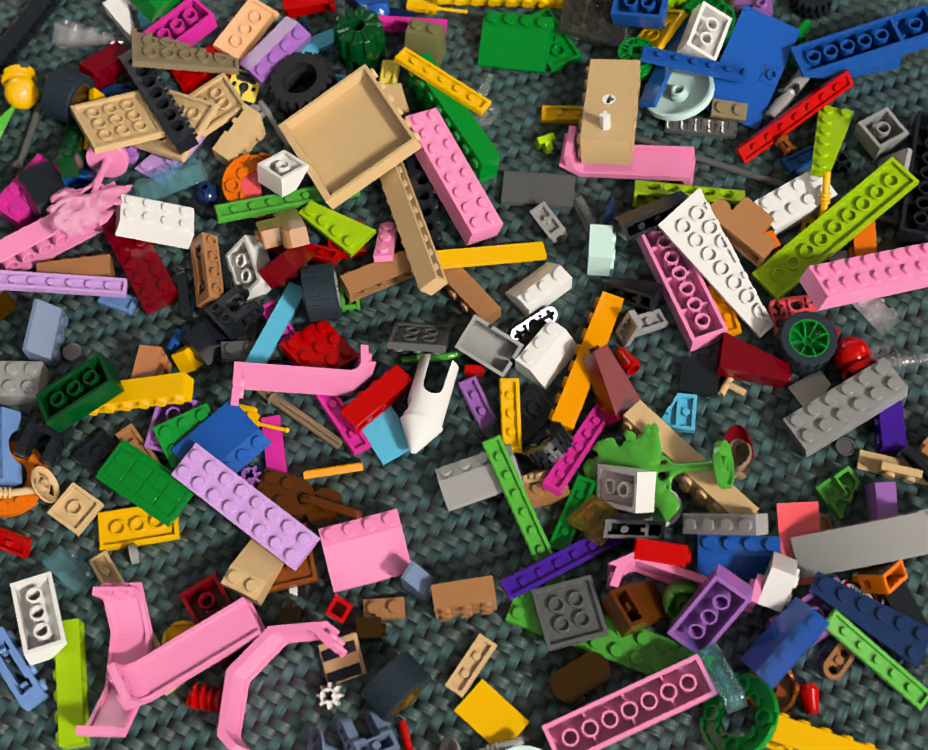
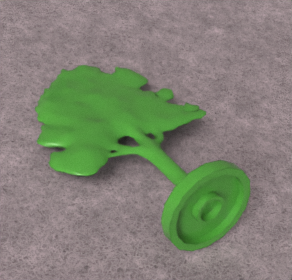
(647, 453)

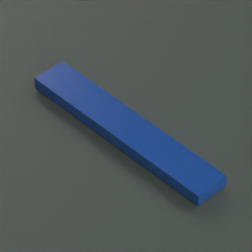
(693, 64)
(661, 74)

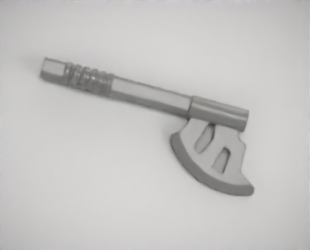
(265, 111)

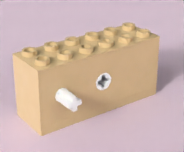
(609, 112)

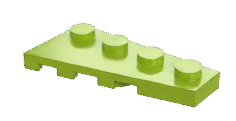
(339, 229)

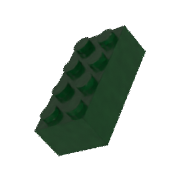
(79, 393)

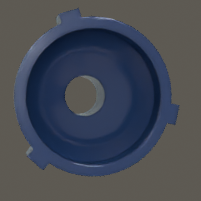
(209, 195)

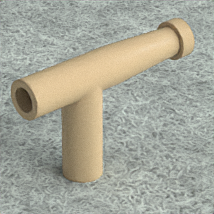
(728, 384)

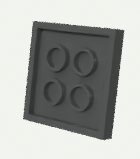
(419, 337)
(569, 613)

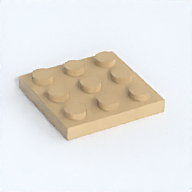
(227, 98)

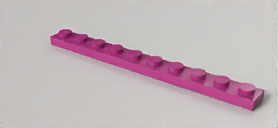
(330, 404)

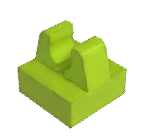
(546, 143)

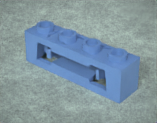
(33, 694)

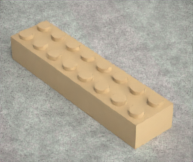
(699, 484)

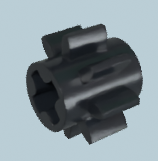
(842, 162)

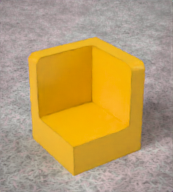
(185, 360)

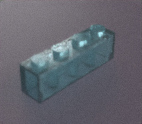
(171, 182)

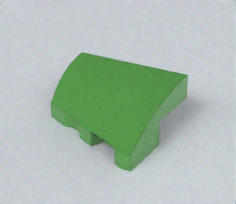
(838, 491)

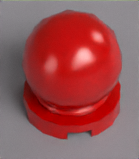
(852, 356)

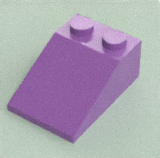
(164, 414)

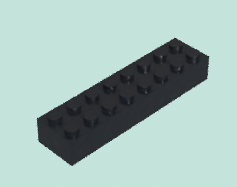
(913, 209)

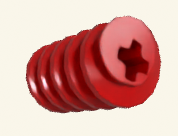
(205, 698)

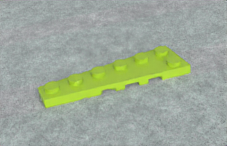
(829, 135)

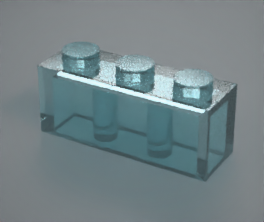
(723, 678)

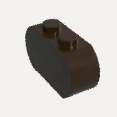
(580, 679)

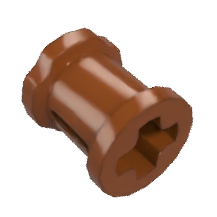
(785, 145)

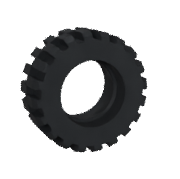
(294, 71)

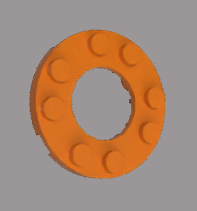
(235, 174)
(20, 504)

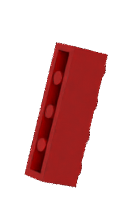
(375, 399)

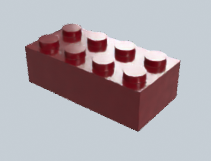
(204, 601)

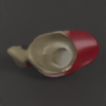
(741, 449)

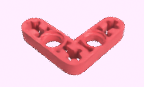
(786, 310)

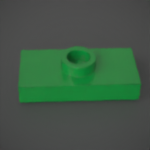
(804, 29)

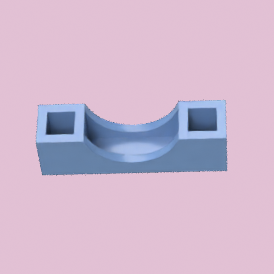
(9, 468)

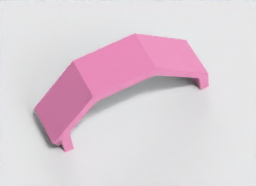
(129, 642)
(253, 660)

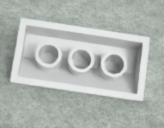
(38, 617)

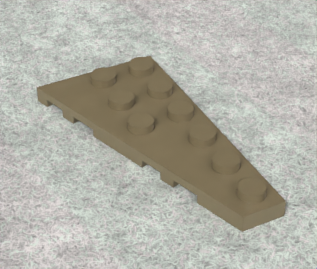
(177, 55)

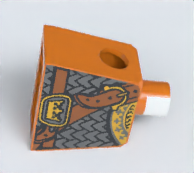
(881, 577)

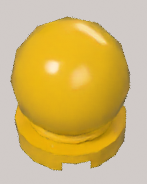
(20, 86)

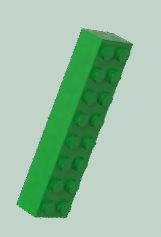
(464, 128)

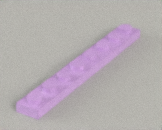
(63, 283)

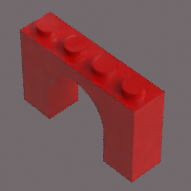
(661, 552)

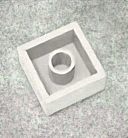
(779, 581)

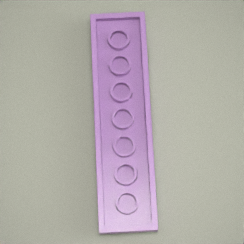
(246, 506)

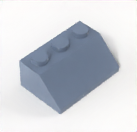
(45, 333)

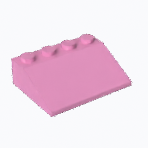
(365, 550)

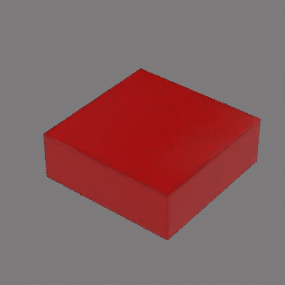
(474, 370)

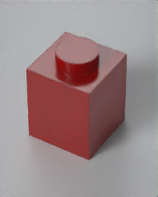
(339, 608)

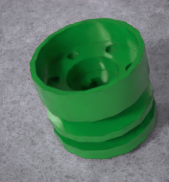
(631, 50)

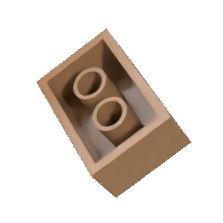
(464, 598)

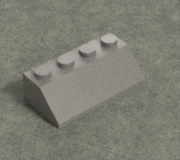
(470, 480)

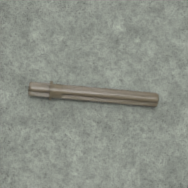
(302, 418)

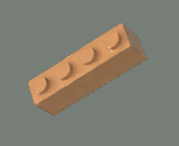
(97, 265)
(375, 277)
(471, 295)

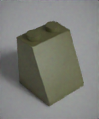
(426, 37)

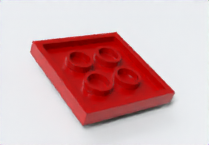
(191, 81)
(318, 347)

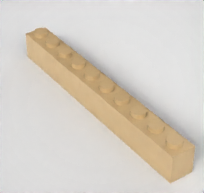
(413, 230)

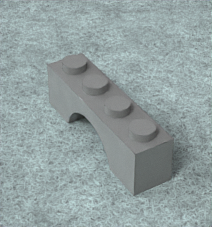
(725, 524)

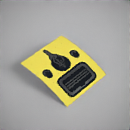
(245, 86)

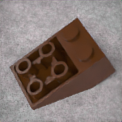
(634, 607)

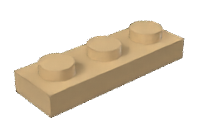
(471, 665)

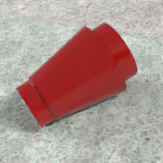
(627, 361)
(810, 698)

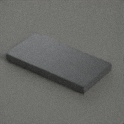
(533, 188)

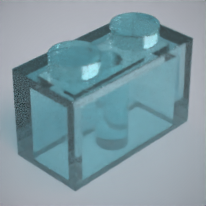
(68, 569)

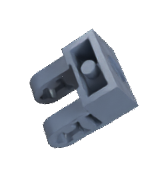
(382, 736)

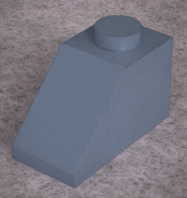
(417, 581)

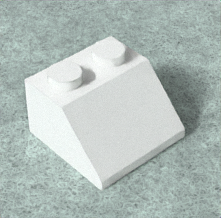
(281, 172)

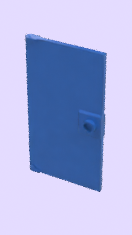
(763, 48)

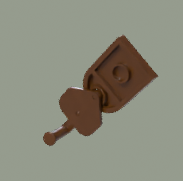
(319, 506)

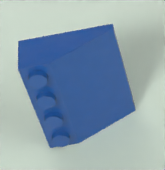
(227, 436)

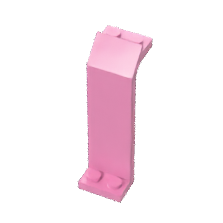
(648, 163)
(302, 379)
(667, 574)
(186, 655)

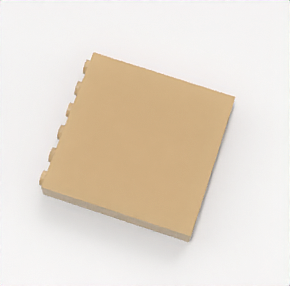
(350, 136)

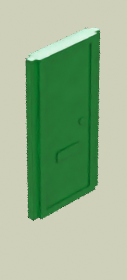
(145, 483)

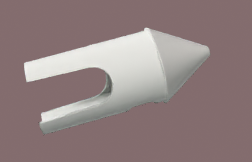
(425, 409)

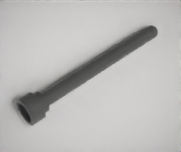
(20, 164)

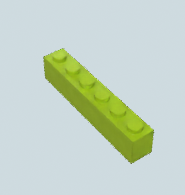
(71, 687)

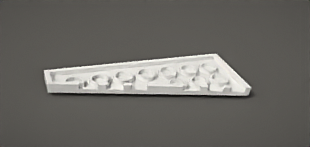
(702, 241)

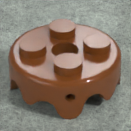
(785, 691)

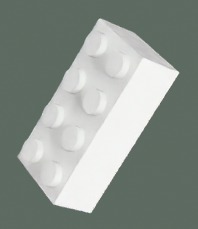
(794, 202)
(155, 221)

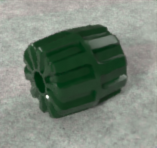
(359, 39)

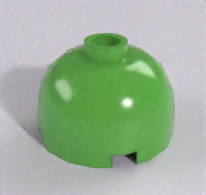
(676, 596)

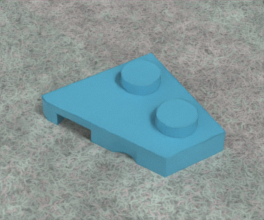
(682, 413)

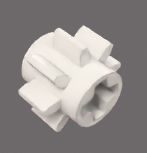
(335, 696)

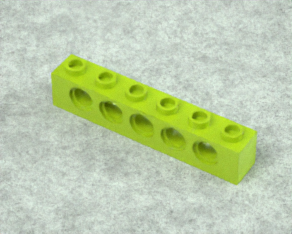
(650, 191)

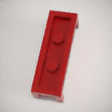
(299, 8)

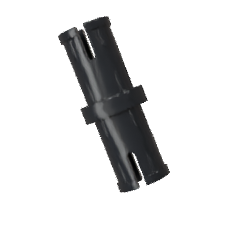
(202, 208)

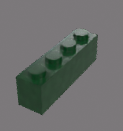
(71, 153)

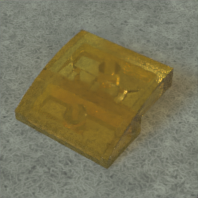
(591, 517)

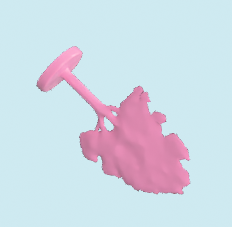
(78, 212)

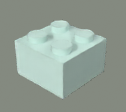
(601, 250)

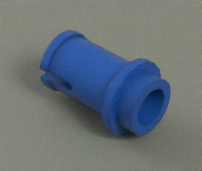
(175, 341)

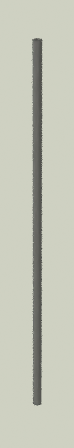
(743, 172)

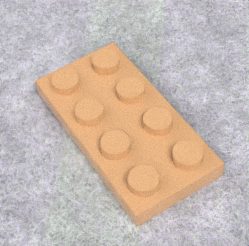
(246, 29)

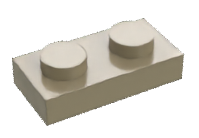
(728, 110)

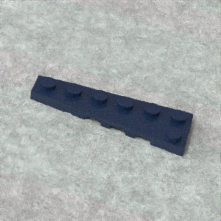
(889, 627)

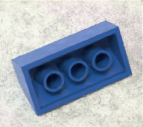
(737, 553)
(785, 642)

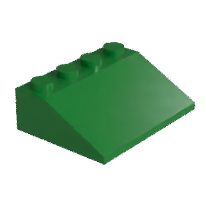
(516, 41)

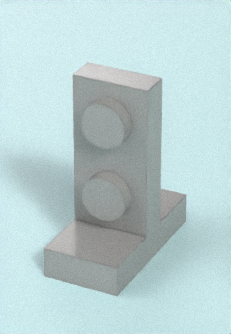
(637, 325)

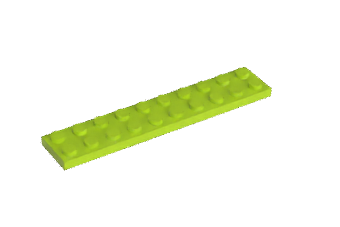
(835, 227)

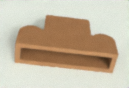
(746, 228)
(284, 229)

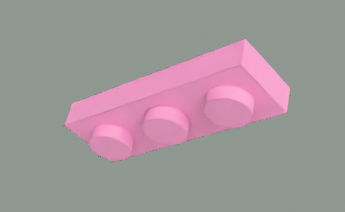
(385, 242)

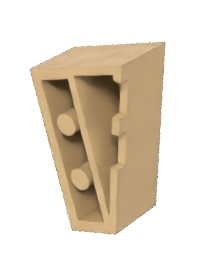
(241, 137)

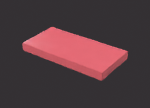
(796, 520)

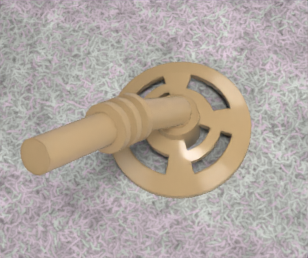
(39, 486)

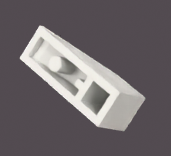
(121, 15)

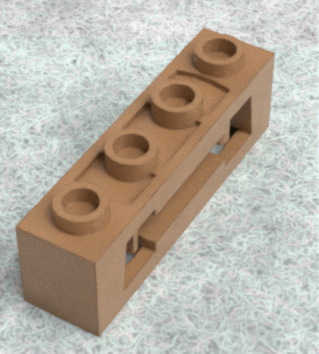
(206, 270)

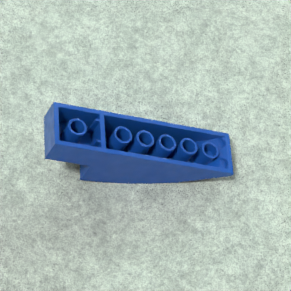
(865, 48)

